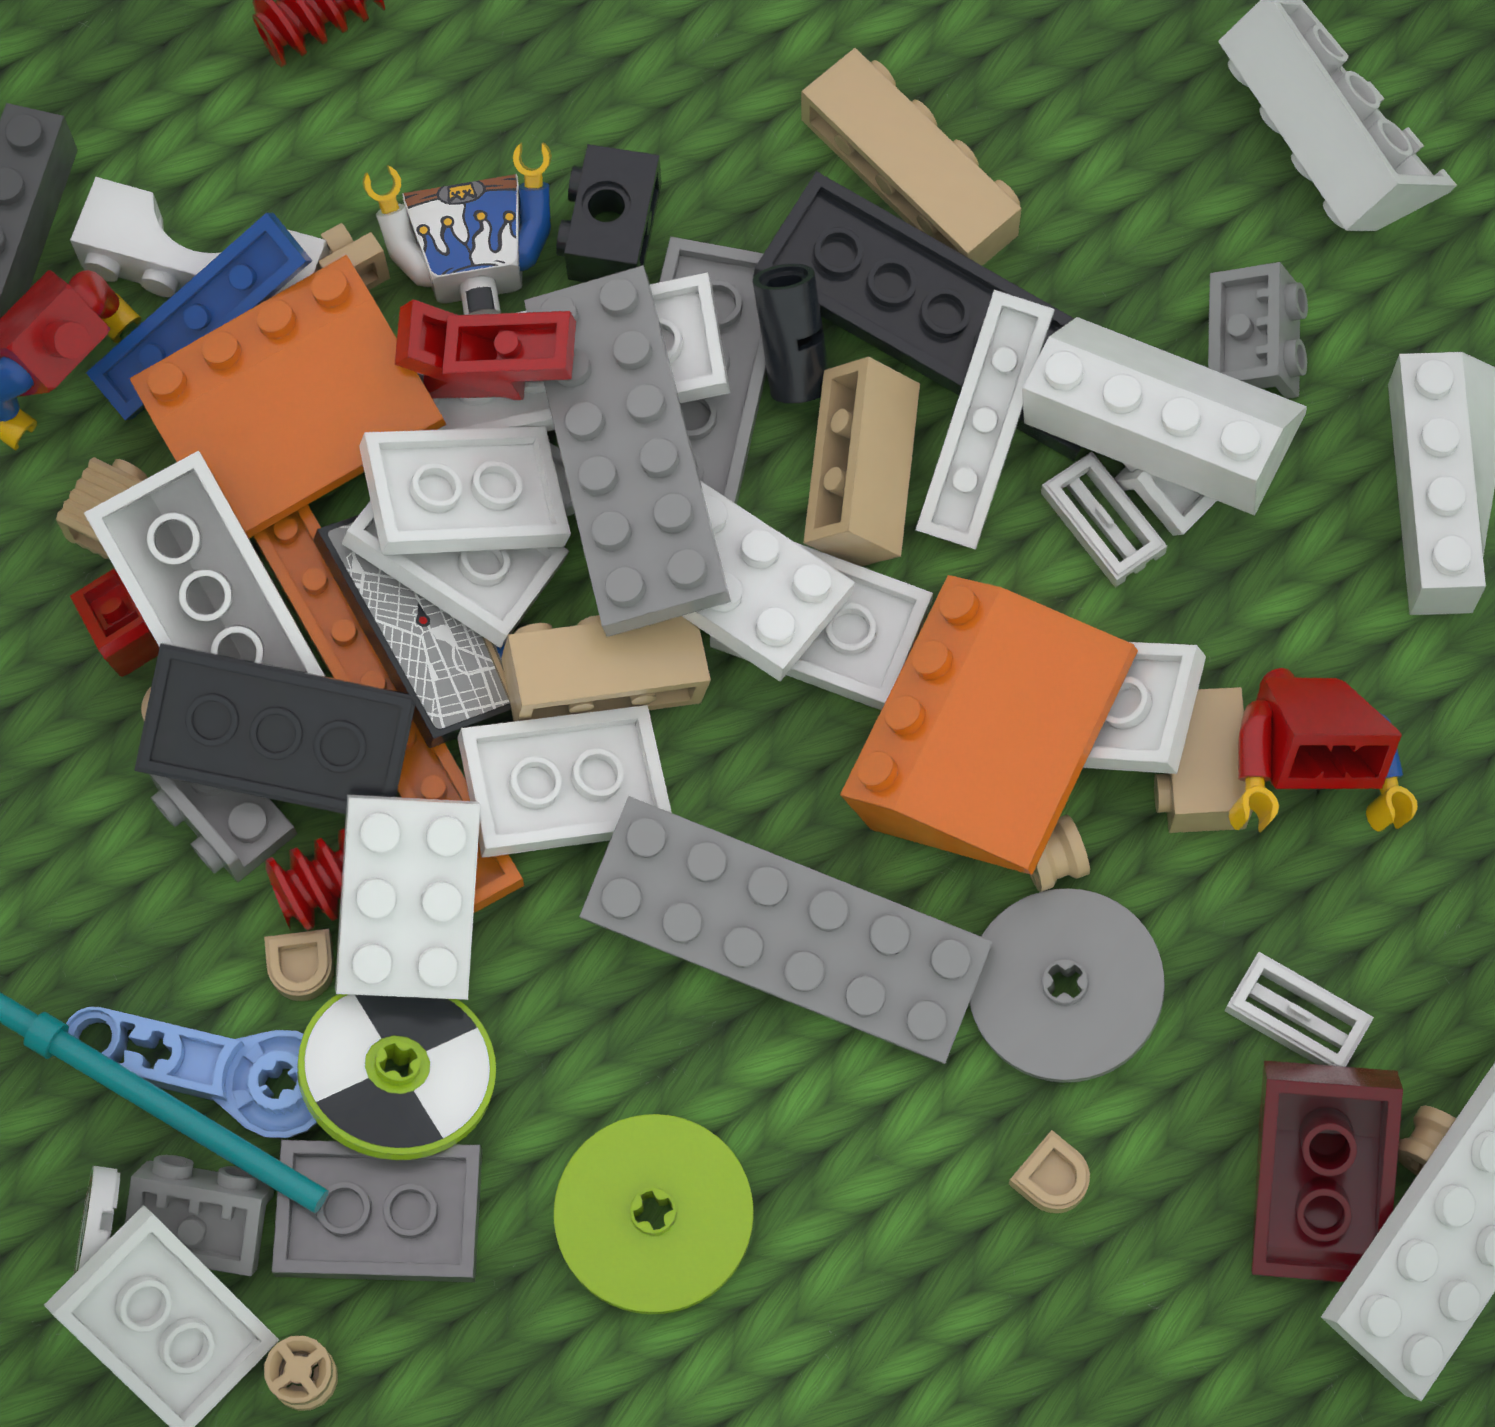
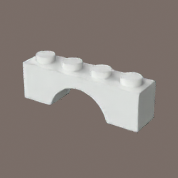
(126, 239)

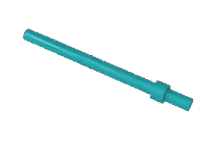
(51, 1038)

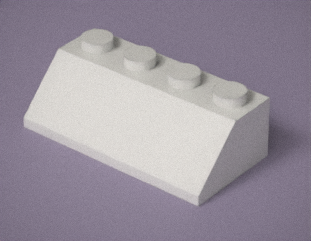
(1160, 413)
(197, 569)

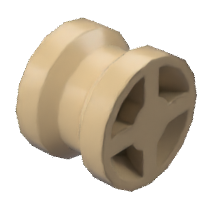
(1061, 856)
(1429, 1130)
(292, 1363)

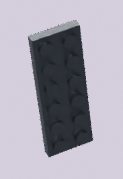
(896, 286)

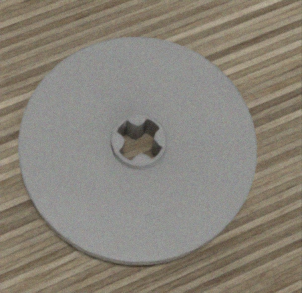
(1117, 985)

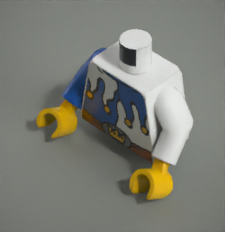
(470, 235)

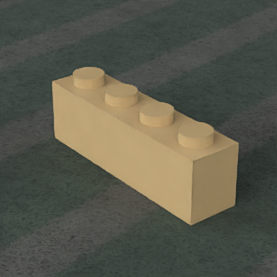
(909, 159)

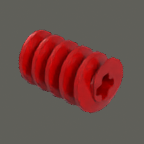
(289, 20)
(309, 882)

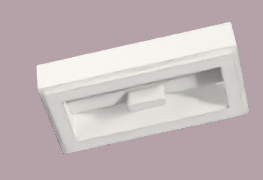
(1133, 560)
(1286, 1035)

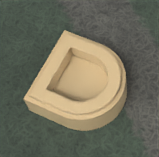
(300, 963)
(1053, 1176)

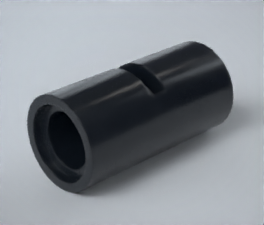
(791, 332)

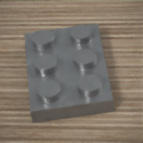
(380, 1215)

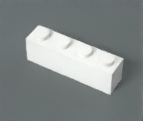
(1329, 118)
(1444, 475)

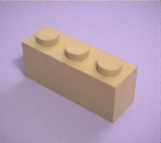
(862, 462)
(586, 671)

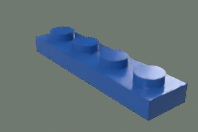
(228, 286)

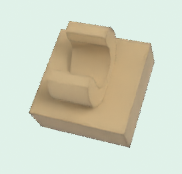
(363, 253)

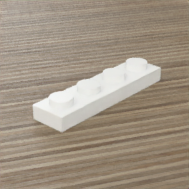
(984, 420)

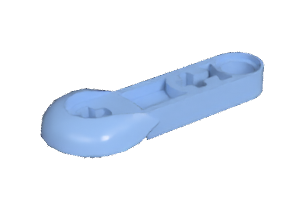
(212, 1067)

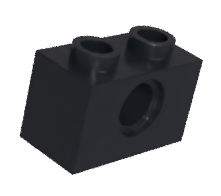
(617, 183)

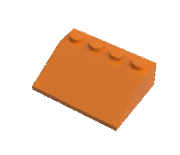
(287, 395)
(987, 726)

